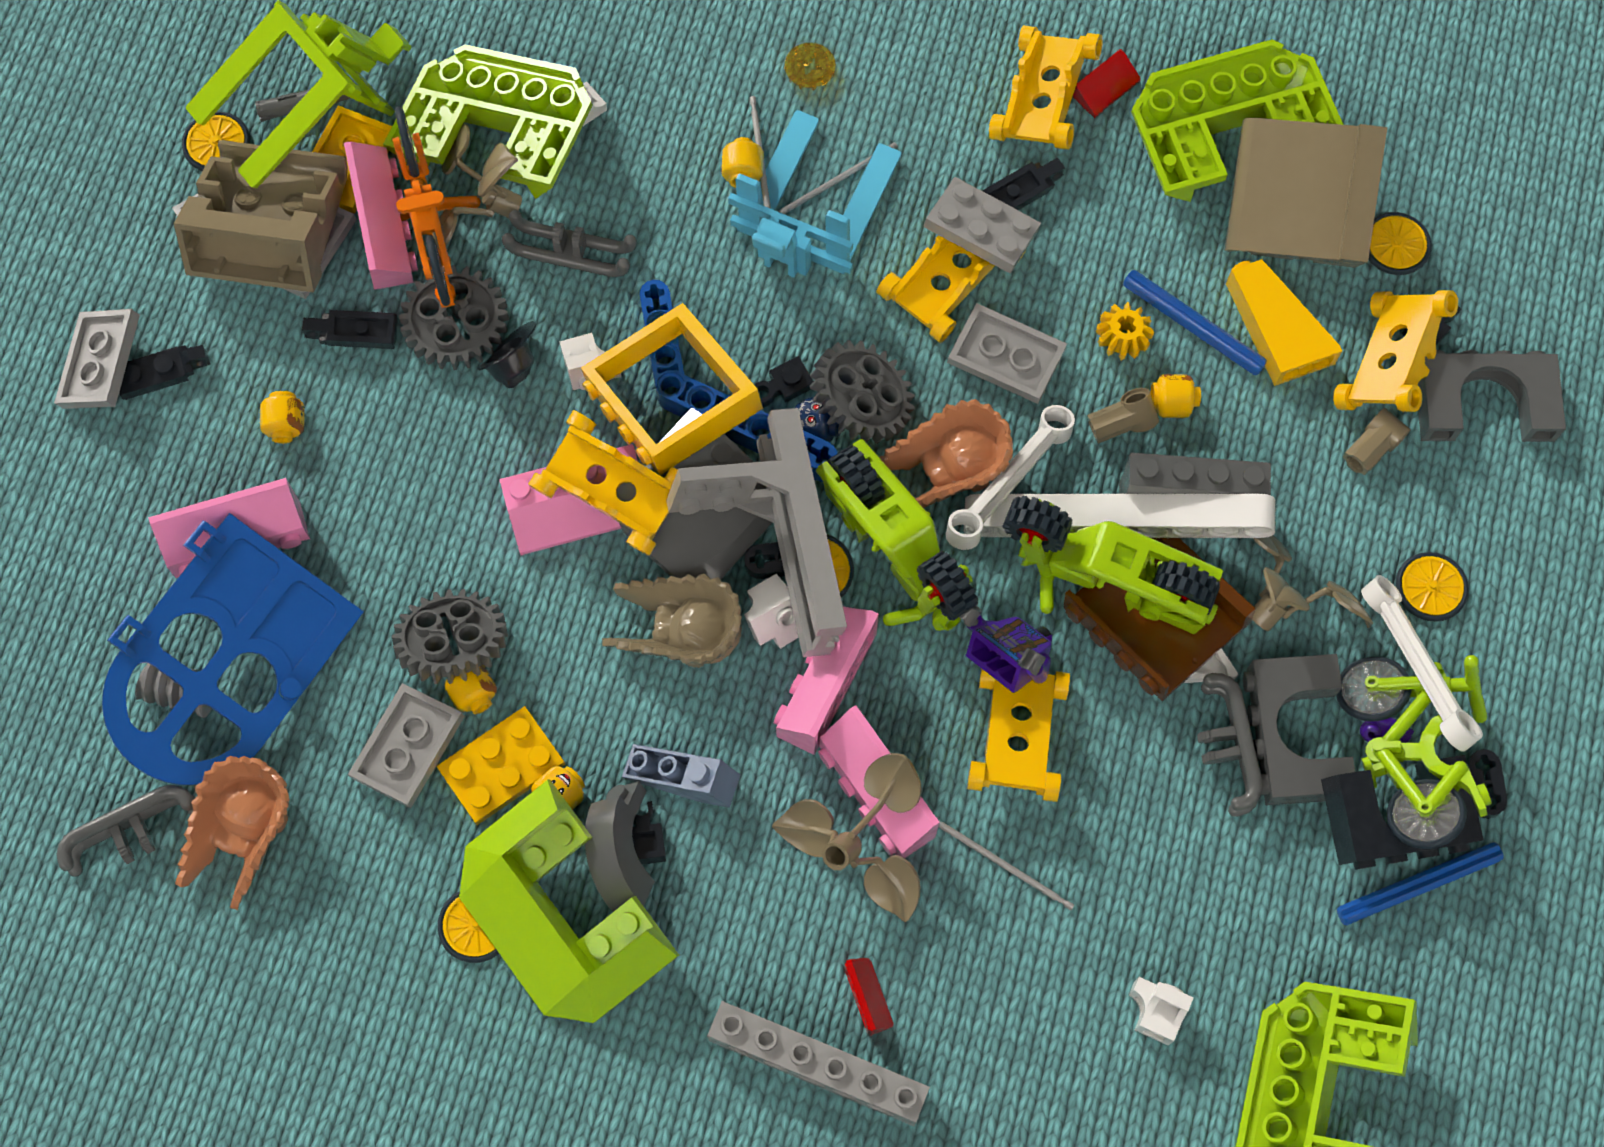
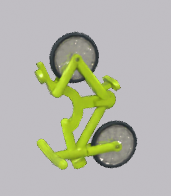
(1424, 810)

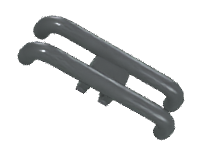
(569, 247)
(1241, 734)
(116, 821)

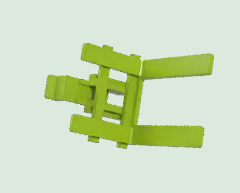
(325, 43)

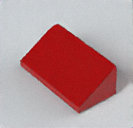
(1106, 83)
(868, 995)

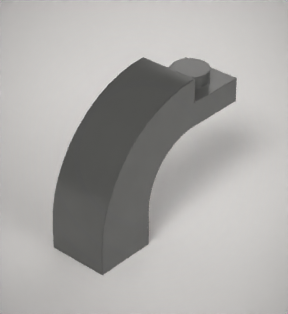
(611, 849)

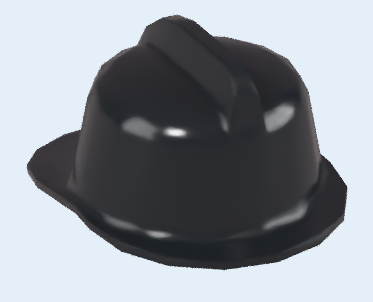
(512, 358)

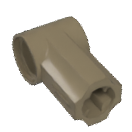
(1132, 413)
(1380, 436)

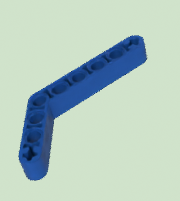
(693, 391)

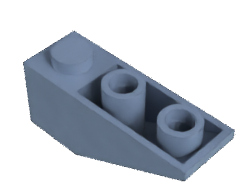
(682, 774)

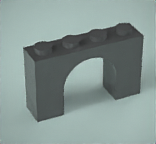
(1529, 377)
(1193, 475)
(1271, 685)

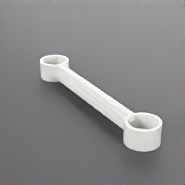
(1009, 479)
(1457, 725)

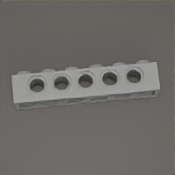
(818, 1063)

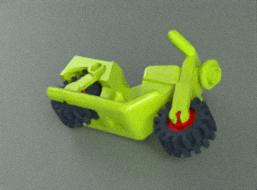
(883, 509)
(1175, 591)

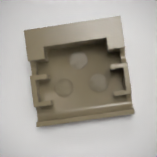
(1306, 190)
(264, 232)

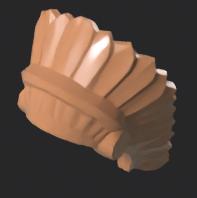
(957, 449)
(237, 811)

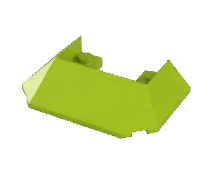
(505, 92)
(1215, 95)
(555, 967)
(1300, 1055)

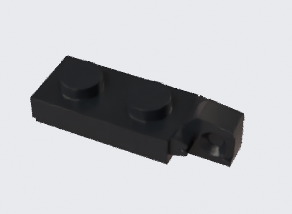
(1027, 183)
(353, 329)
(161, 370)

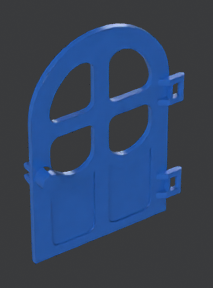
(262, 608)

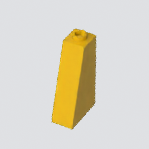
(1280, 324)

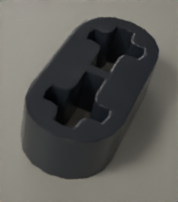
(769, 552)
(1494, 779)

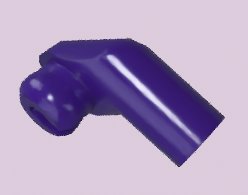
(1374, 729)

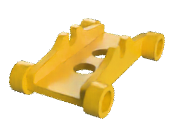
(1042, 54)
(925, 302)
(1400, 382)
(569, 472)
(1027, 767)

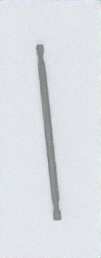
(828, 184)
(764, 186)
(1005, 865)

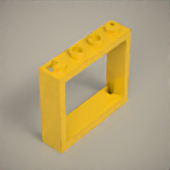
(698, 432)

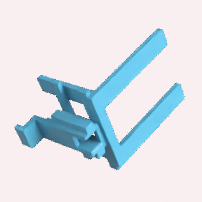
(775, 232)

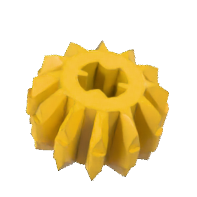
(1137, 330)

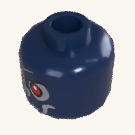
(816, 423)

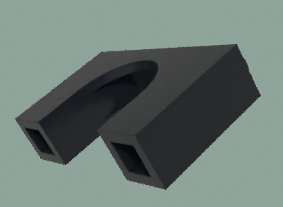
(1364, 835)

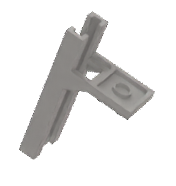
(796, 513)

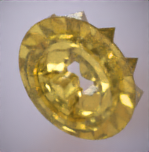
(804, 55)

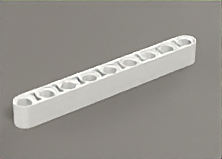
(1155, 514)

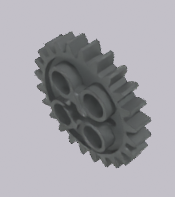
(427, 331)
(862, 391)
(424, 645)

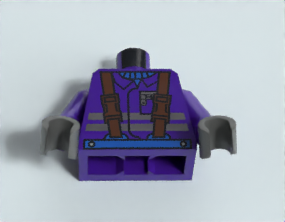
(1009, 649)

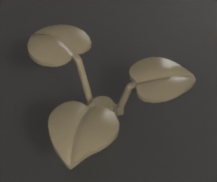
(495, 197)
(1279, 594)
(809, 827)

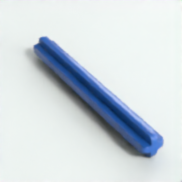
(1195, 322)
(1420, 883)

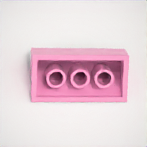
(378, 217)
(267, 509)
(555, 521)
(826, 683)
(851, 748)

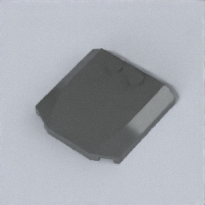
(707, 539)

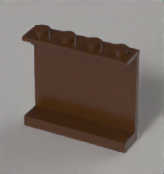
(1151, 649)

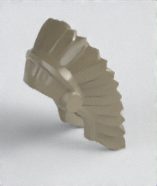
(693, 620)

